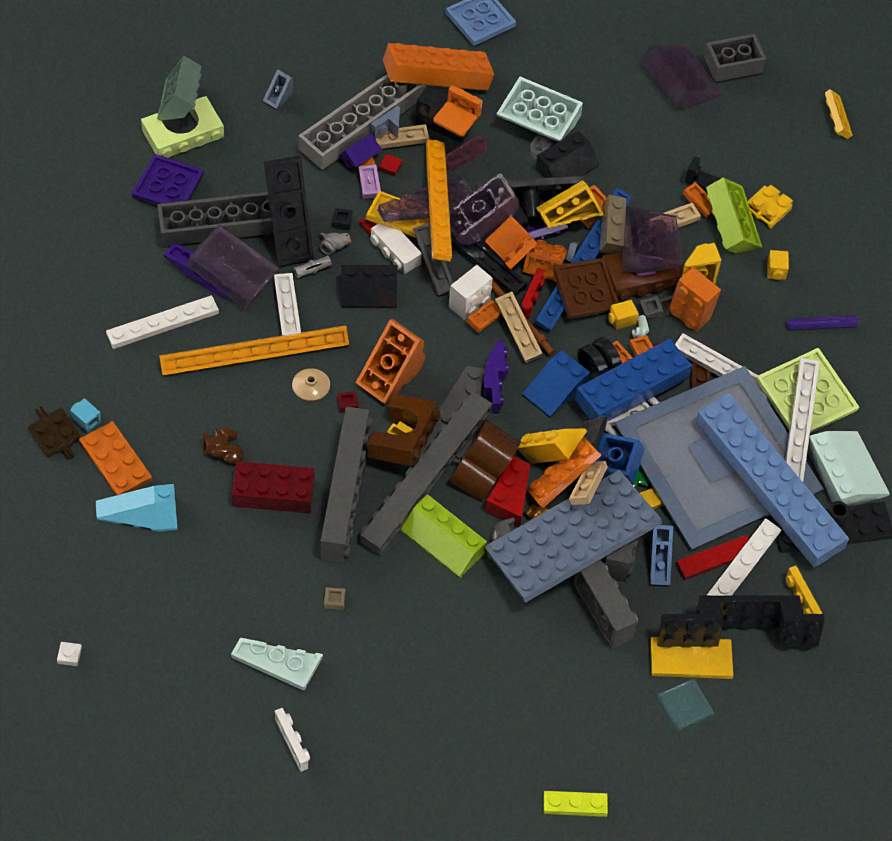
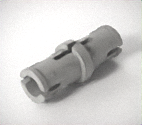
(323, 263)

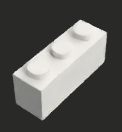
(396, 247)

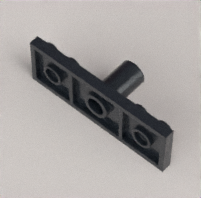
(533, 189)
(289, 210)
(858, 522)

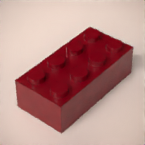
(273, 487)

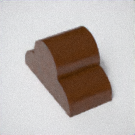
(484, 460)

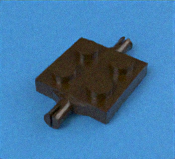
(54, 432)

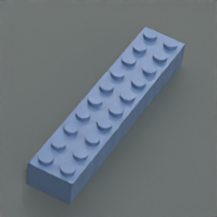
(772, 480)

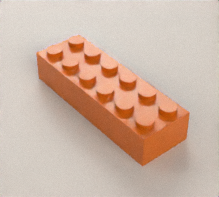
(438, 66)

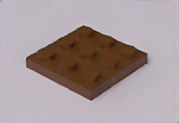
(585, 287)

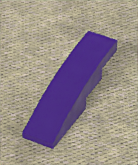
(179, 257)

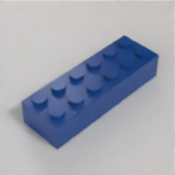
(633, 381)

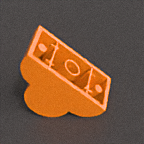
(392, 362)

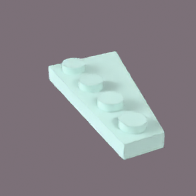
(281, 663)

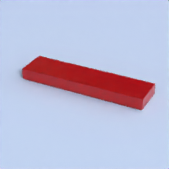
(711, 558)

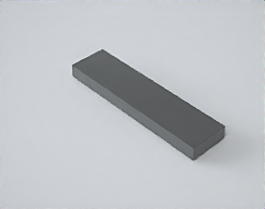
(437, 268)

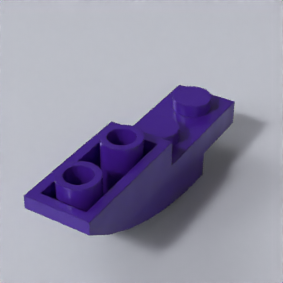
(495, 375)

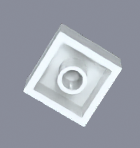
(470, 292)

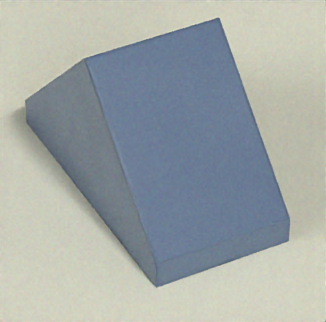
(279, 90)

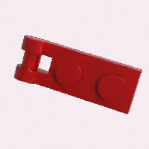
(533, 292)

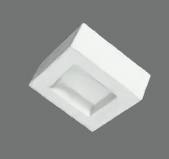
(69, 654)

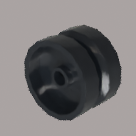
(598, 357)

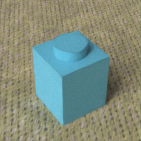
(85, 415)

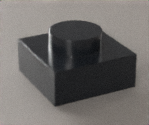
(342, 218)

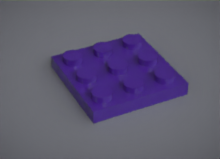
(167, 181)

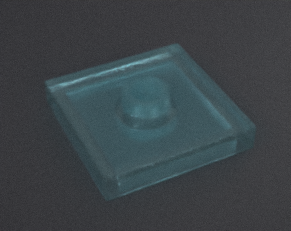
(685, 704)

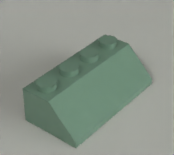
(180, 90)

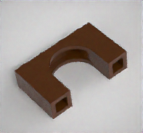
(630, 285)
(405, 447)

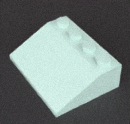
(541, 109)
(846, 467)

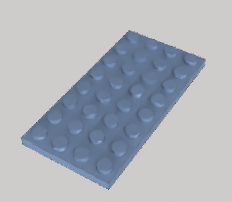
(572, 537)

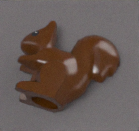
(219, 446)

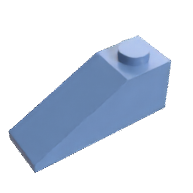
(661, 554)

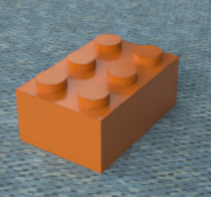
(694, 299)

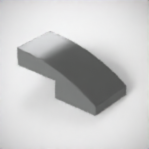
(656, 307)

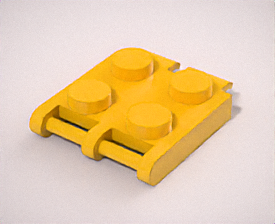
(770, 205)

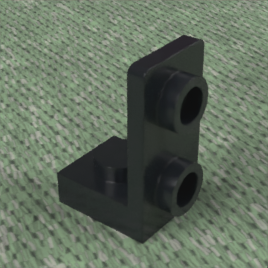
(695, 174)

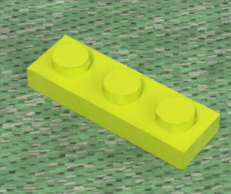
(575, 803)

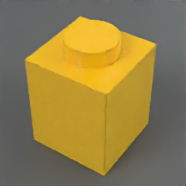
(777, 265)
(623, 315)

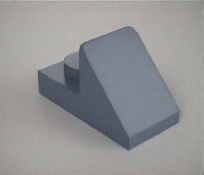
(387, 122)

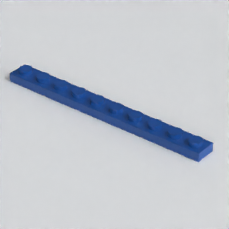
(588, 251)

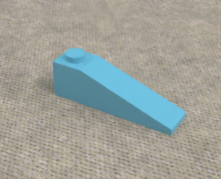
(147, 508)

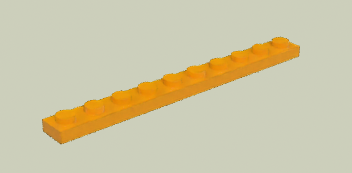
(438, 200)
(254, 350)

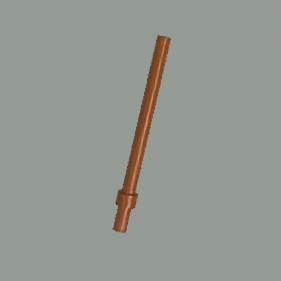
(540, 338)

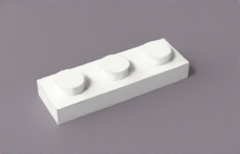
(292, 739)

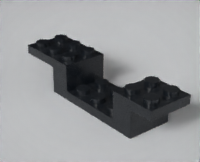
(741, 611)

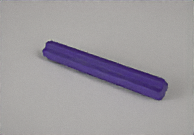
(823, 322)

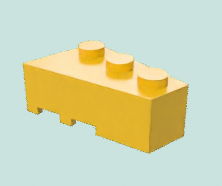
(570, 206)

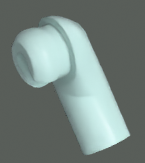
(643, 327)

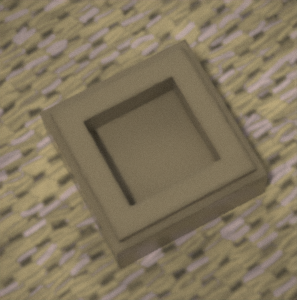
(334, 598)

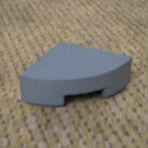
(573, 248)

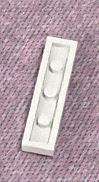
(287, 303)

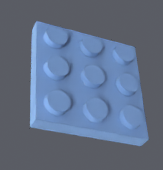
(480, 19)

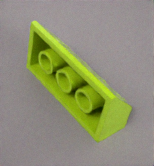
(733, 216)
(444, 536)

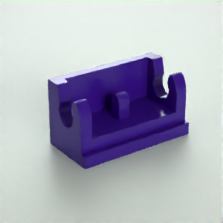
(360, 152)

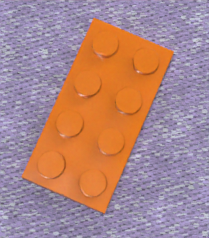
(115, 459)
(563, 473)

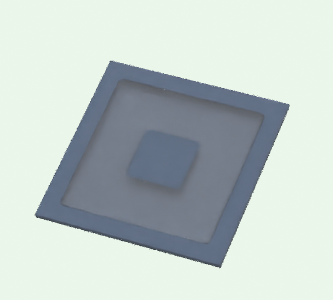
(690, 472)

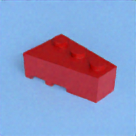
(509, 493)

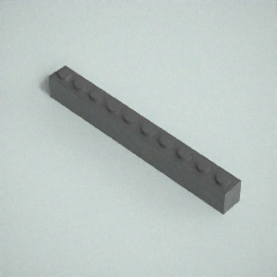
(425, 473)

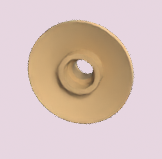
(311, 391)

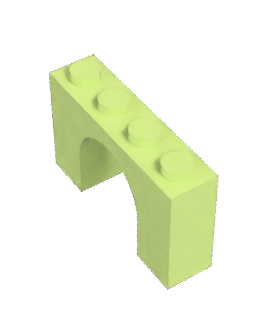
(167, 143)

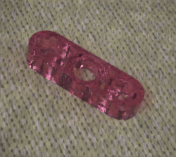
(470, 147)

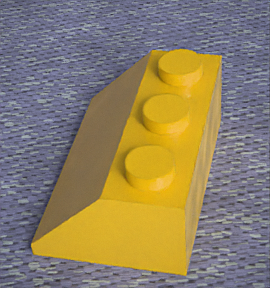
(705, 260)
(550, 445)

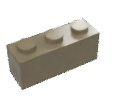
(612, 224)

